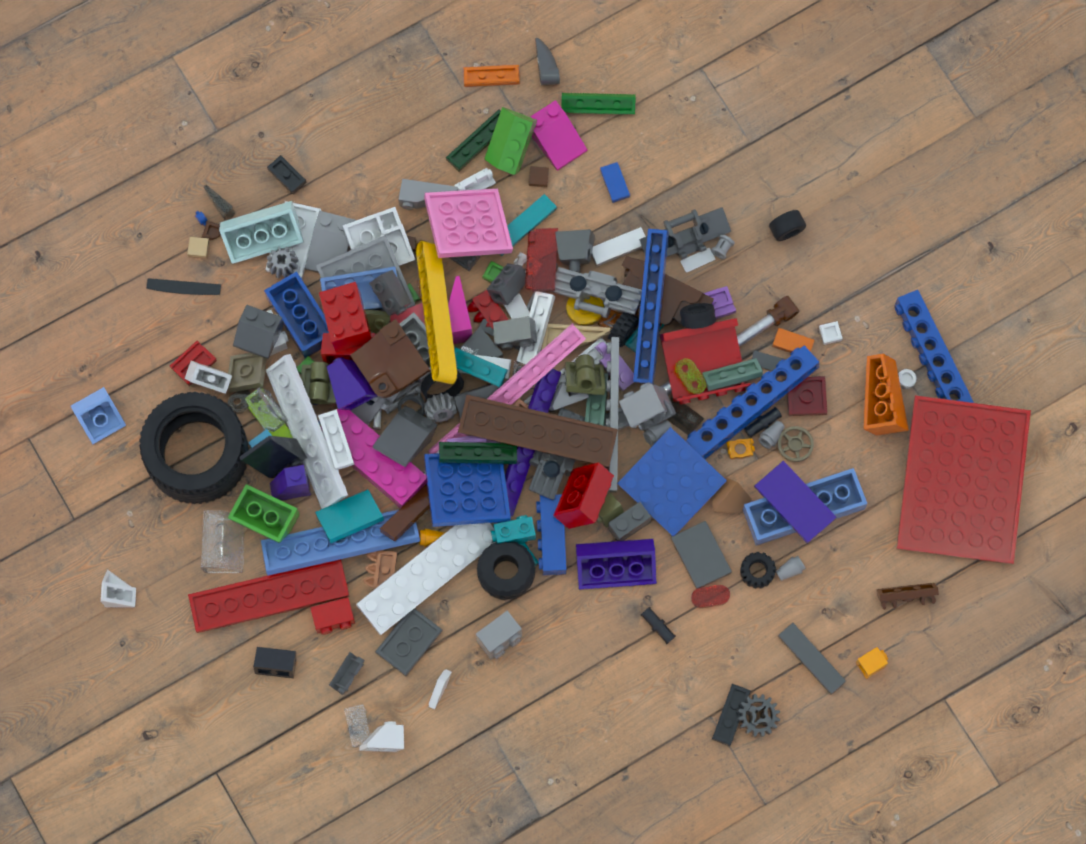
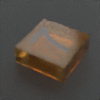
(610, 321)

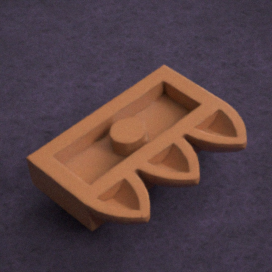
(382, 569)

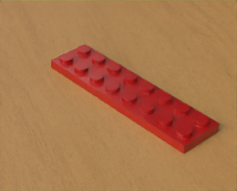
(268, 595)

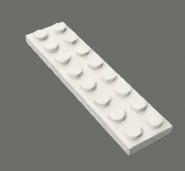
(306, 428)
(425, 574)

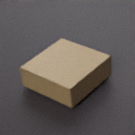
(198, 247)

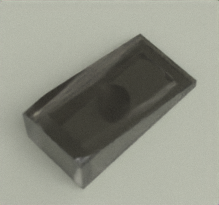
(222, 206)

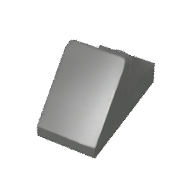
(562, 398)

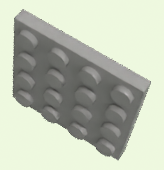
(367, 257)

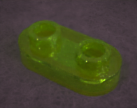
(690, 375)

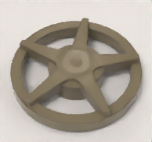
(795, 444)

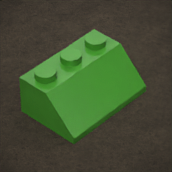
(510, 141)
(264, 514)

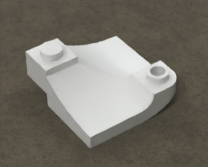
(377, 226)

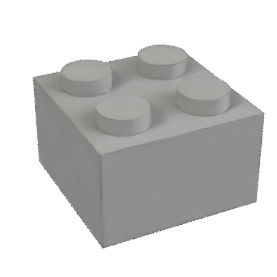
(499, 635)

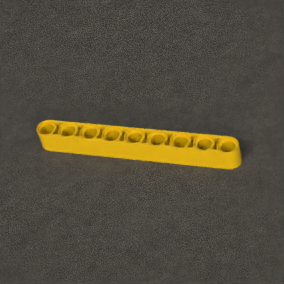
(436, 314)

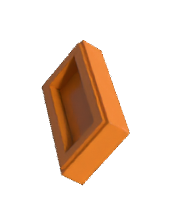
(789, 341)

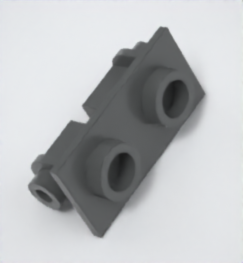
(346, 673)

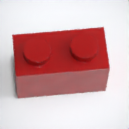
(332, 616)

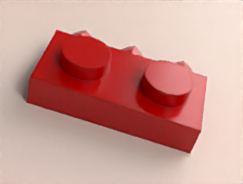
(487, 309)

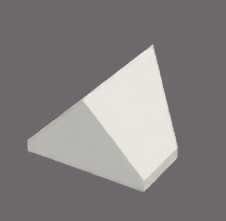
(117, 592)

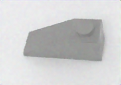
(413, 192)

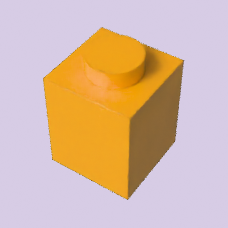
(872, 662)

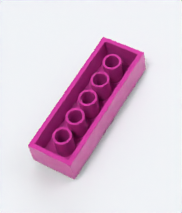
(385, 474)

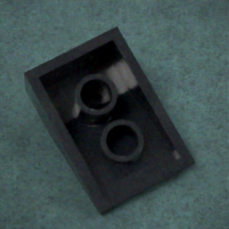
(274, 455)

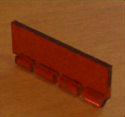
(541, 260)

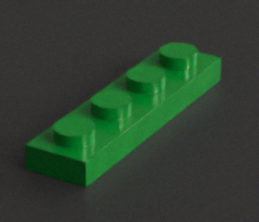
(598, 103)

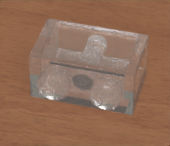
(266, 409)

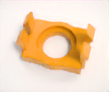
(748, 445)

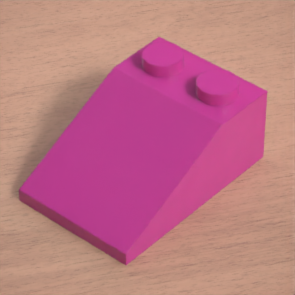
(557, 136)
(459, 315)

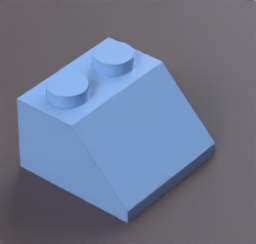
(98, 415)

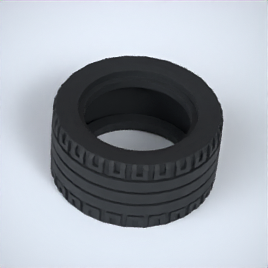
(172, 415)

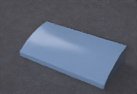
(362, 279)

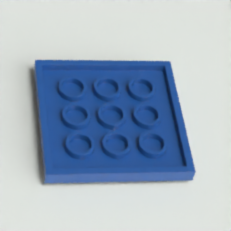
(672, 481)
(466, 492)

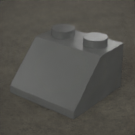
(257, 331)

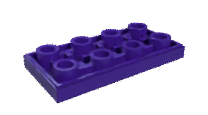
(795, 502)

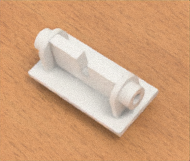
(478, 181)

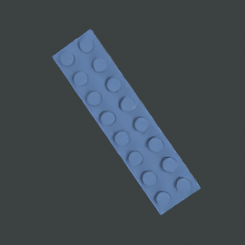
(314, 548)

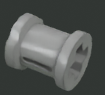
(722, 246)

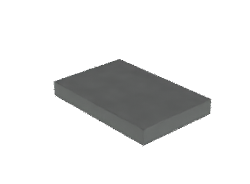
(701, 555)
(408, 641)

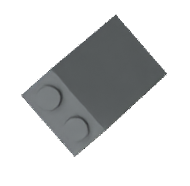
(405, 436)

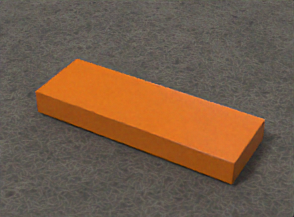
(491, 75)

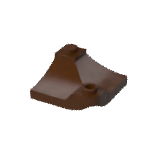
(390, 361)

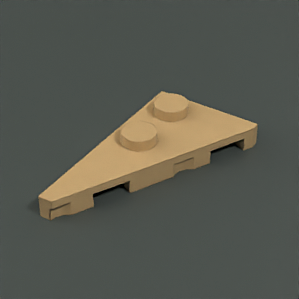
(590, 333)

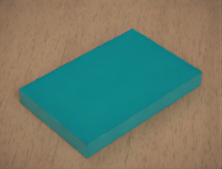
(349, 516)

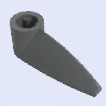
(546, 63)

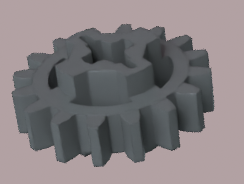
(751, 711)

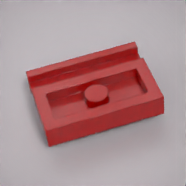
(195, 353)

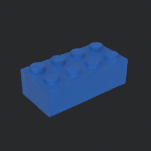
(298, 312)

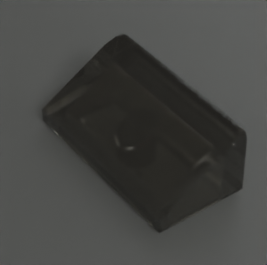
(685, 418)

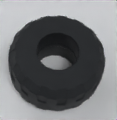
(506, 588)

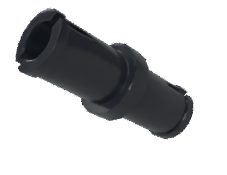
(762, 422)
(658, 625)

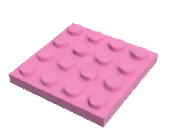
(468, 223)

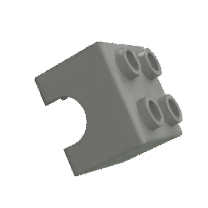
(647, 406)

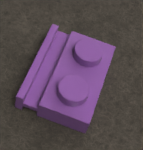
(722, 302)

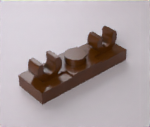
(907, 594)

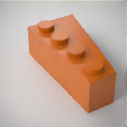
(883, 397)

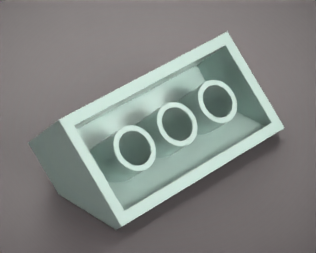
(261, 232)

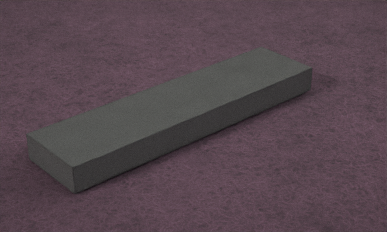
(811, 658)

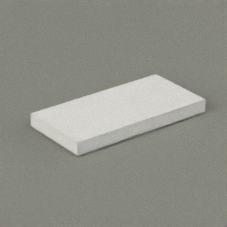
(307, 219)

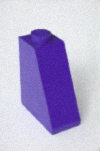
(349, 384)
(290, 483)

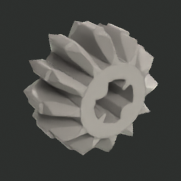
(285, 256)
(440, 408)

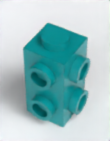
(516, 530)

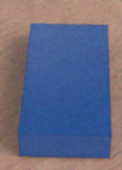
(615, 182)

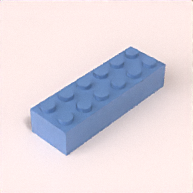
(838, 492)

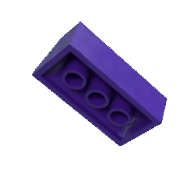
(616, 564)

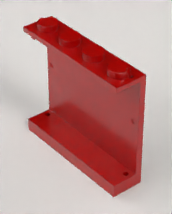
(708, 349)

